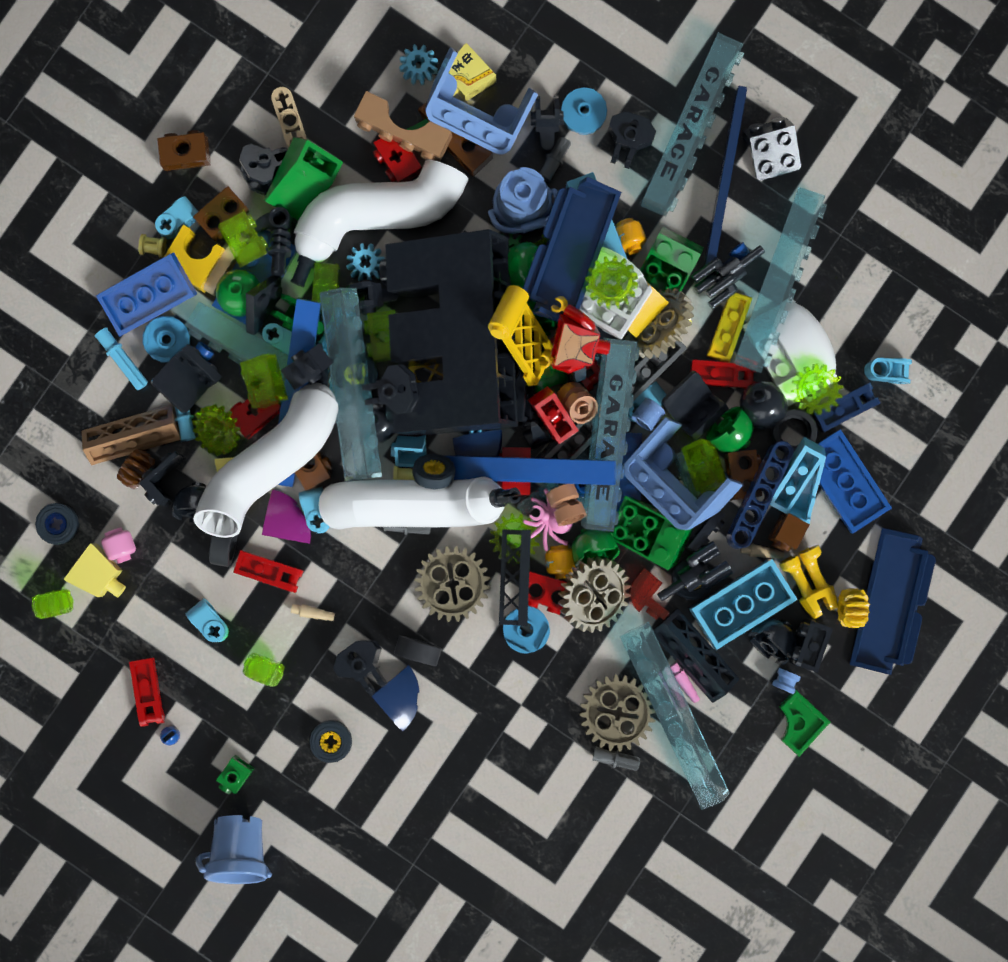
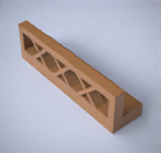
(149, 435)

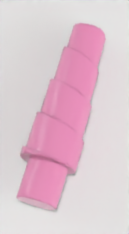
(684, 682)

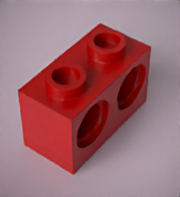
(548, 586)

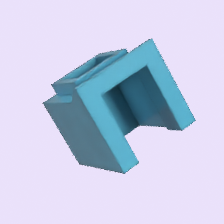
(408, 450)

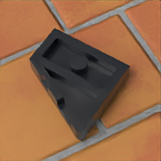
(261, 302)

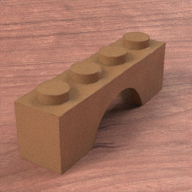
(429, 140)

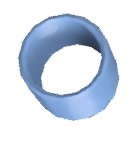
(648, 414)

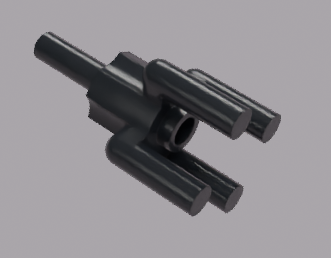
(724, 275)
(698, 573)

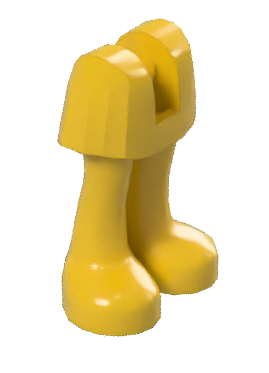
(809, 596)

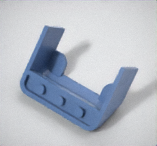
(490, 132)
(650, 475)

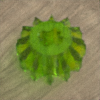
(52, 603)
(263, 669)

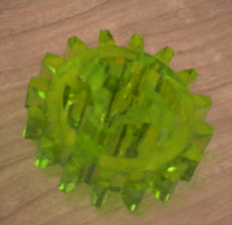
(604, 289)
(812, 397)
(216, 429)
(503, 526)

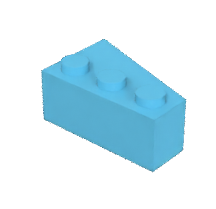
(800, 481)

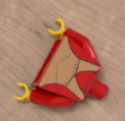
(574, 340)

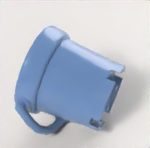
(521, 202)
(235, 852)

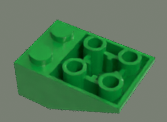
(302, 177)
(670, 261)
(649, 533)

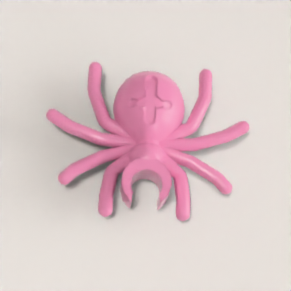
(547, 521)

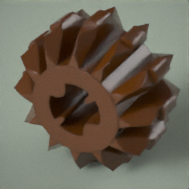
(134, 467)

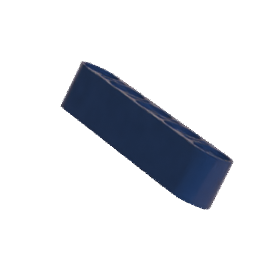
(768, 487)

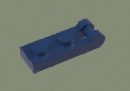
(847, 408)

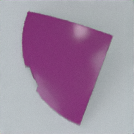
(285, 519)

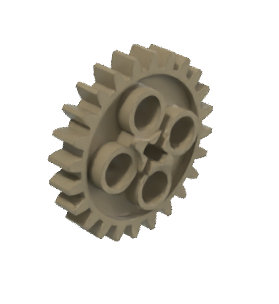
(666, 326)
(610, 580)
(430, 586)
(612, 733)

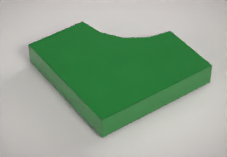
(803, 723)

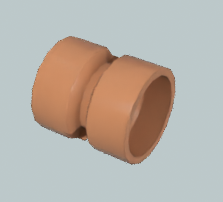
(578, 402)
(565, 502)

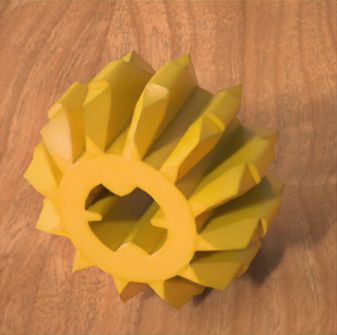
(853, 608)

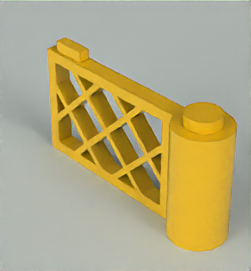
(508, 320)

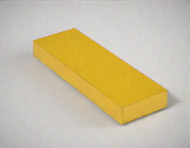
(729, 327)

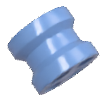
(786, 680)

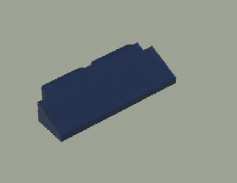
(574, 242)
(895, 590)

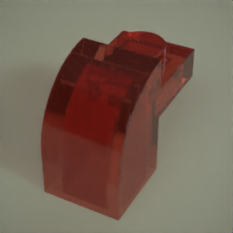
(642, 590)

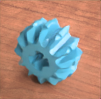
(427, 62)
(357, 264)

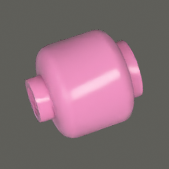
(118, 545)

